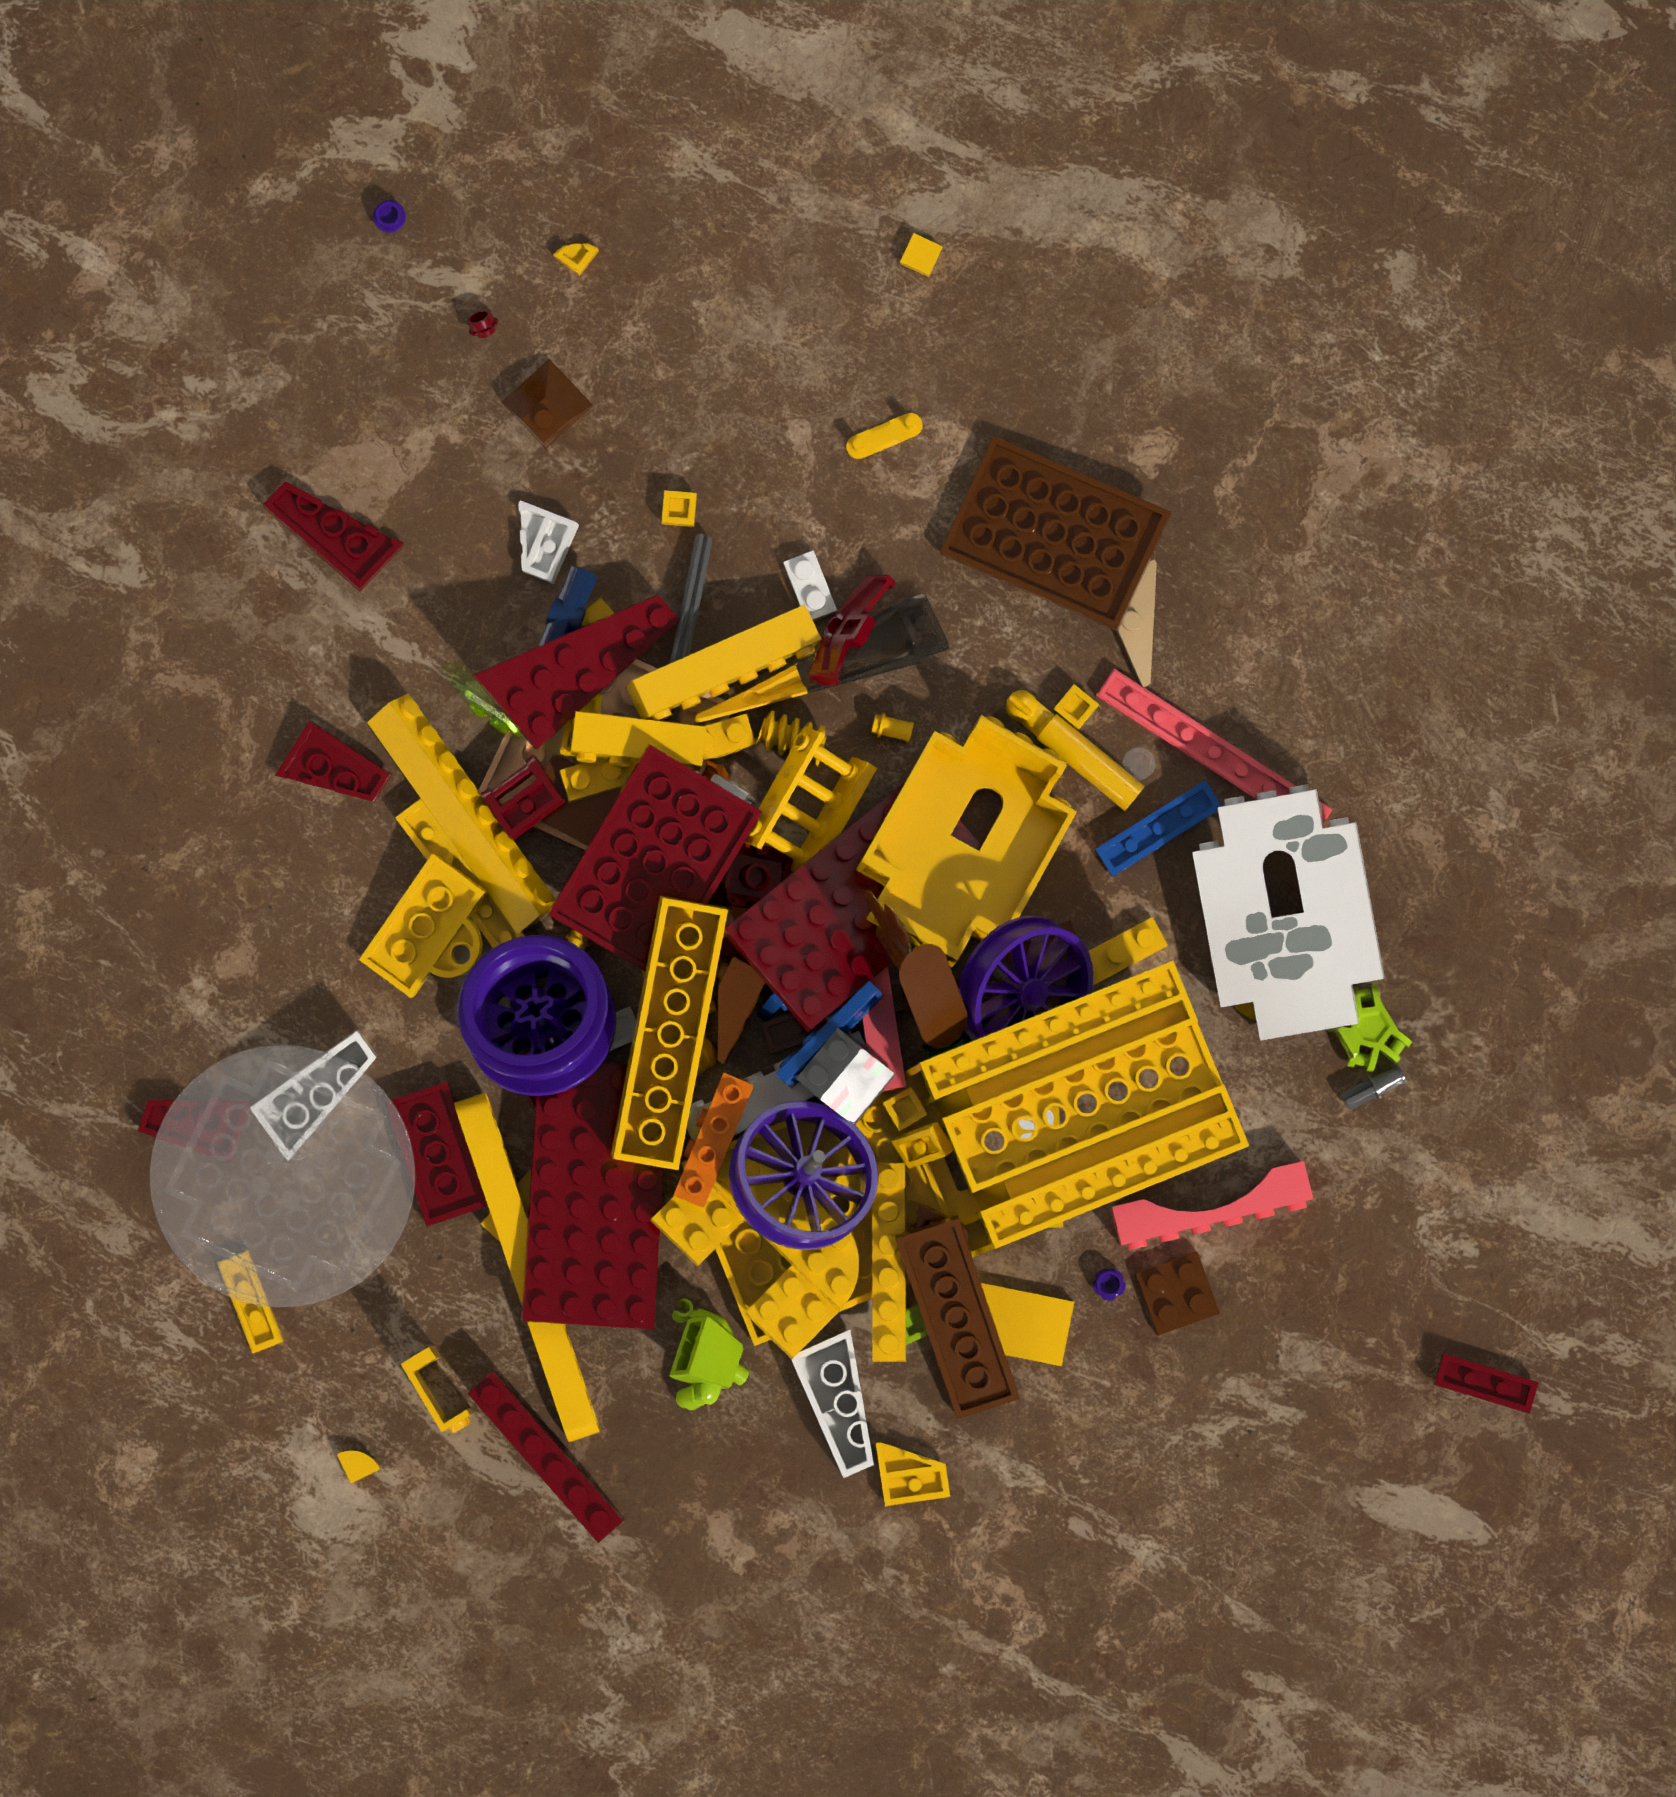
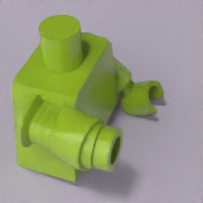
(705, 1357)

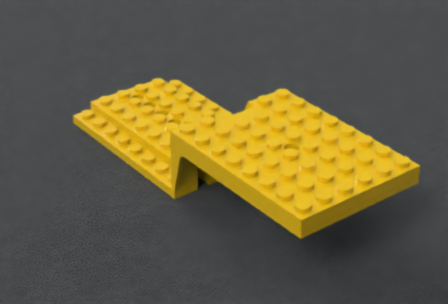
(1058, 1168)

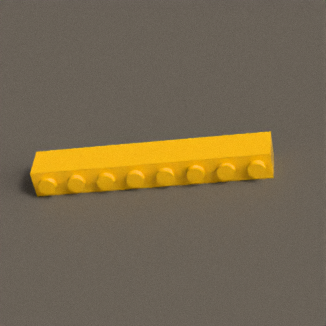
(462, 812)

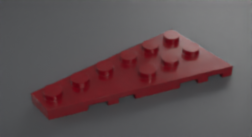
(562, 676)

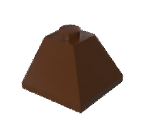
(547, 404)

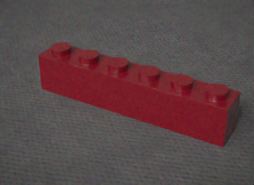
(546, 1456)

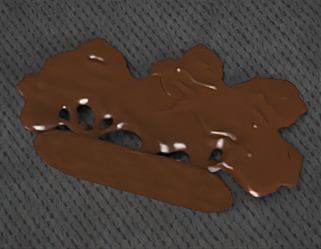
(924, 979)

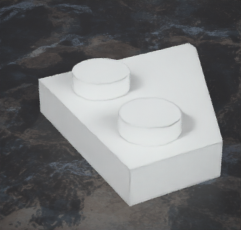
(544, 541)

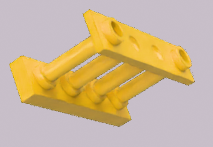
(838, 803)

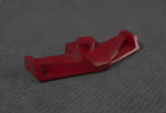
(848, 628)

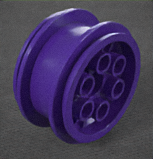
(512, 973)

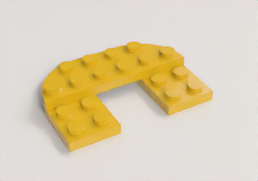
(806, 1292)

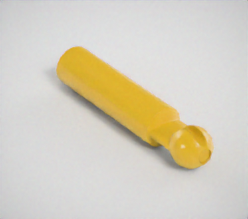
(1074, 749)

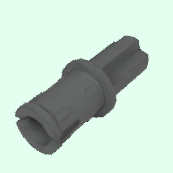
(1373, 1087)

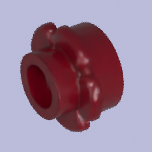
(482, 323)

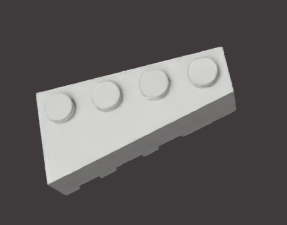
(834, 1391)

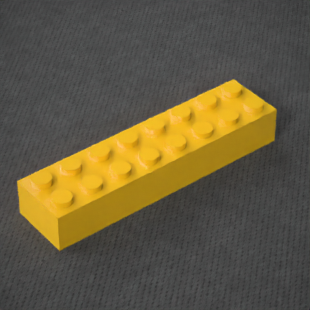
(669, 1033)

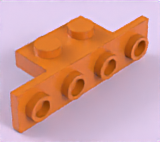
(713, 1141)

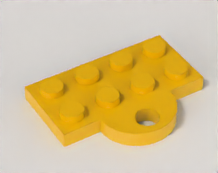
(427, 929)

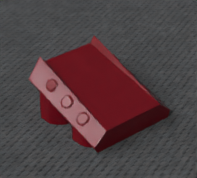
(752, 876)

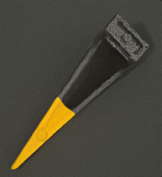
(898, 640)

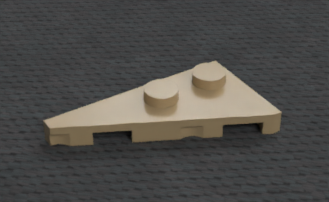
(1138, 624)

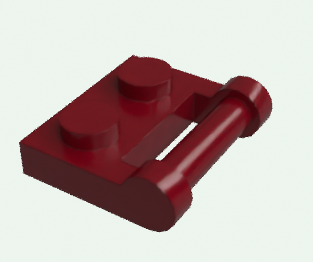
(528, 805)

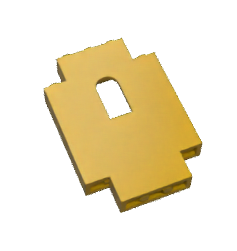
(942, 884)

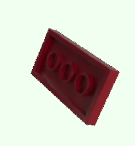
(443, 1164)

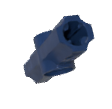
(569, 609)

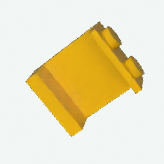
(412, 1369)

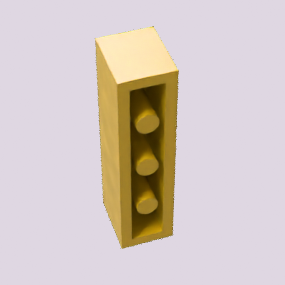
(626, 738)

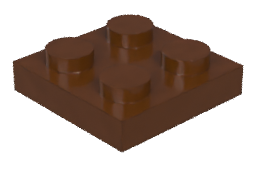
(1177, 1293)

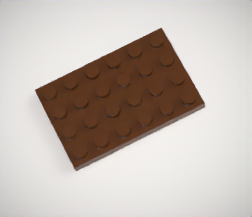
(1055, 533)

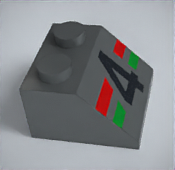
(846, 1076)

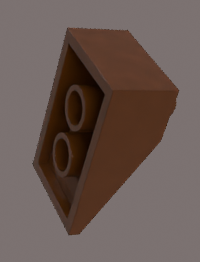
(737, 998)

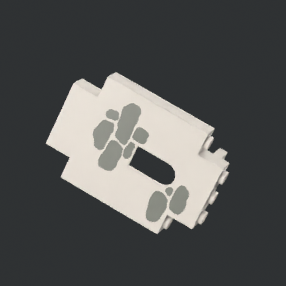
(1297, 964)

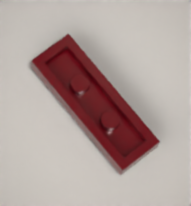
(1486, 1383)

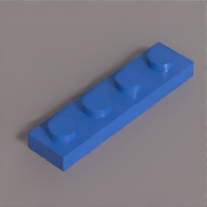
(1158, 828)
(843, 1018)

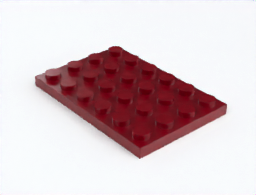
(661, 837)

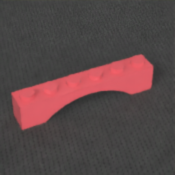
(1278, 1188)

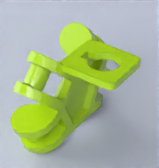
(1371, 1031)

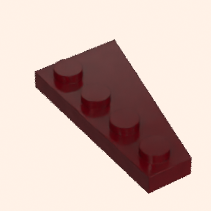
(342, 542)

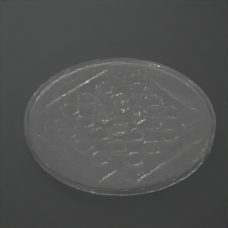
(282, 1176)

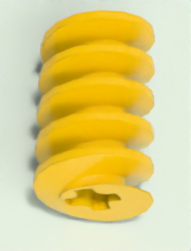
(782, 734)

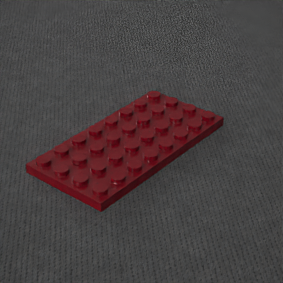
(813, 929)
(589, 1214)

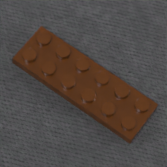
(957, 1316)

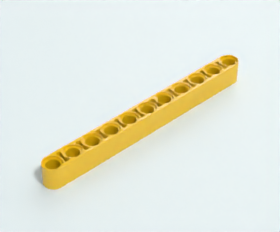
(511, 1226)

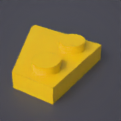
(910, 1476)

